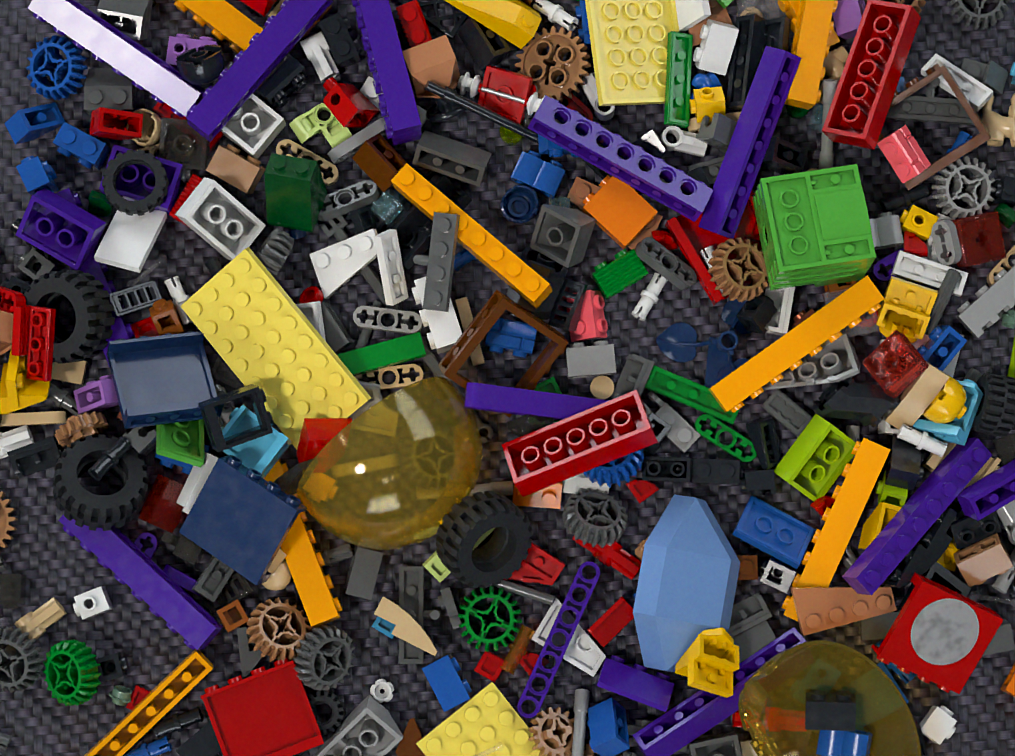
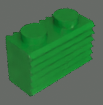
(619, 273)

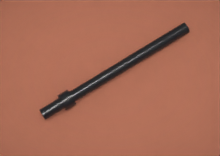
(449, 95)

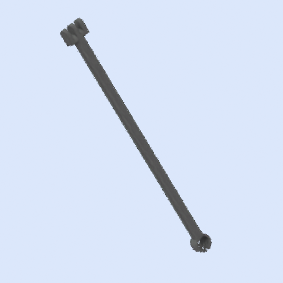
(376, 284)

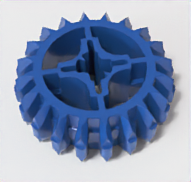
(66, 74)
(617, 469)

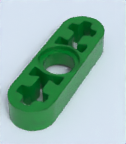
(724, 428)

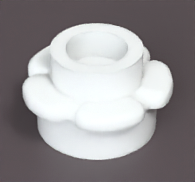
(382, 684)

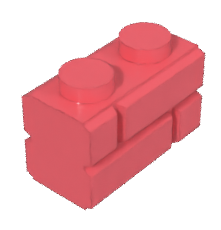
(904, 154)

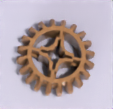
(732, 273)
(264, 619)

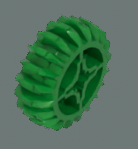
(496, 601)
(71, 672)

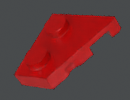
(538, 567)

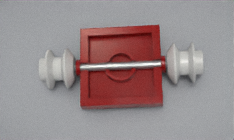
(502, 92)

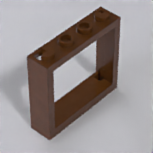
(983, 135)
(480, 327)

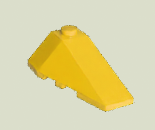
(507, 18)
(881, 517)

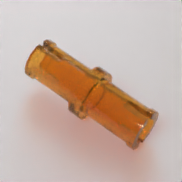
(517, 649)

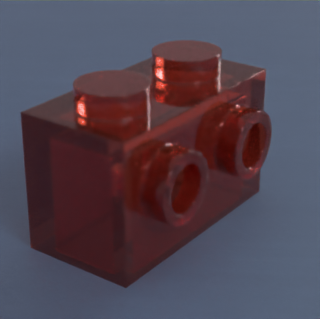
(161, 504)

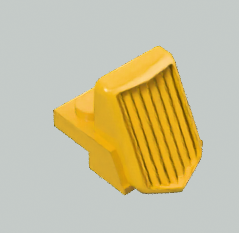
(906, 309)
(16, 390)
(710, 662)

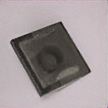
(183, 144)

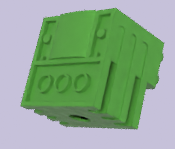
(814, 227)

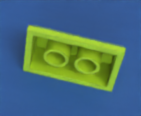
(816, 458)

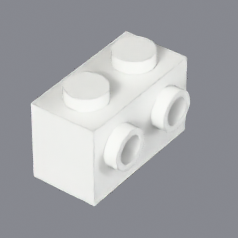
(715, 47)

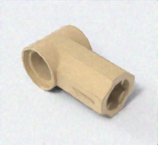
(41, 619)

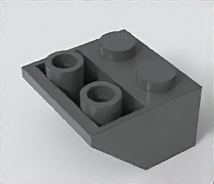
(128, 16)

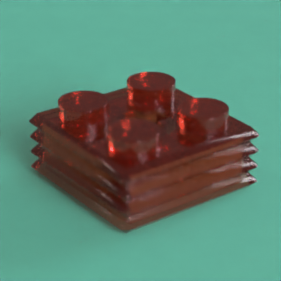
(991, 242)
(882, 366)

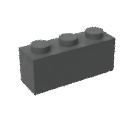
(451, 158)

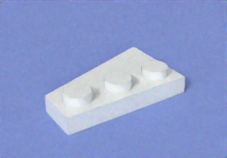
(343, 260)
(581, 650)

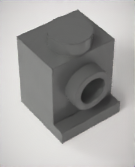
(31, 259)

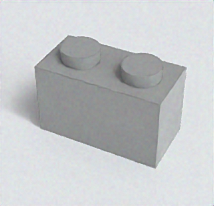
(590, 360)

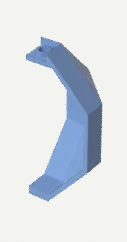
(683, 582)

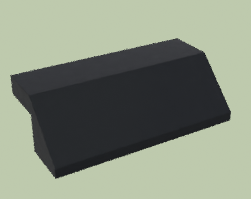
(752, 38)
(414, 226)

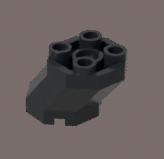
(550, 271)
(856, 401)

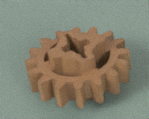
(81, 426)
(556, 723)

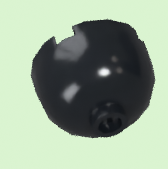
(201, 66)

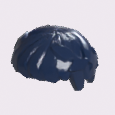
(519, 204)

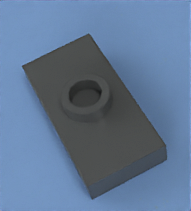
(786, 412)

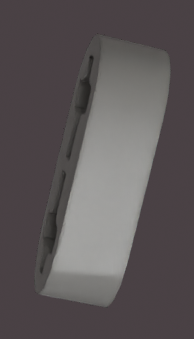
(946, 242)

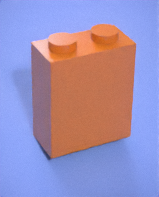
(619, 210)

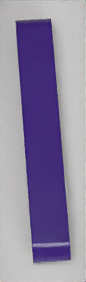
(525, 401)
(558, 651)

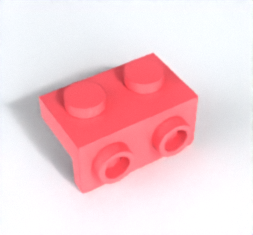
(592, 319)

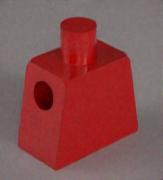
(348, 104)
(111, 122)

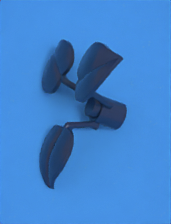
(680, 339)

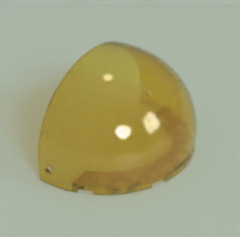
(396, 468)
(776, 692)

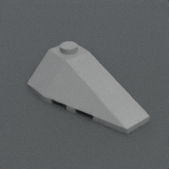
(829, 365)
(365, 732)

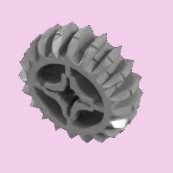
(975, 202)

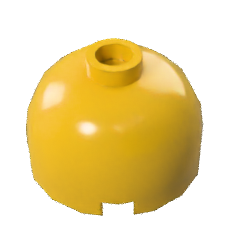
(948, 403)

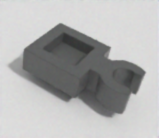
(447, 602)

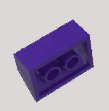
(138, 181)
(60, 228)
(635, 683)

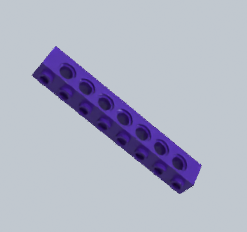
(626, 170)

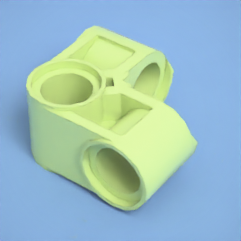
(309, 125)

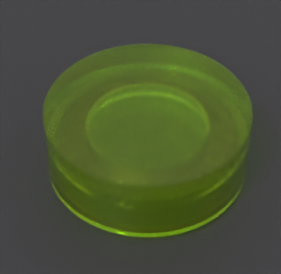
(509, 137)

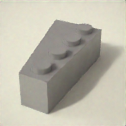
(989, 304)

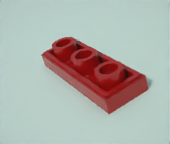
(41, 343)

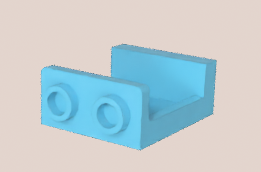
(958, 429)
(258, 453)

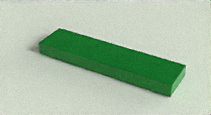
(678, 79)
(384, 354)
(687, 393)

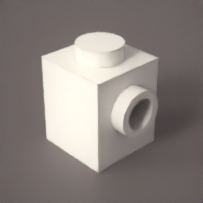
(92, 603)
(938, 724)

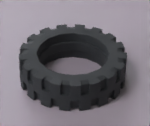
(131, 158)

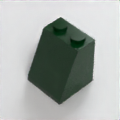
(293, 192)

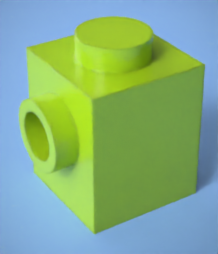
(890, 494)

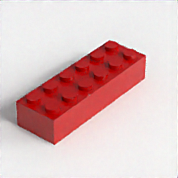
(871, 73)
(579, 443)

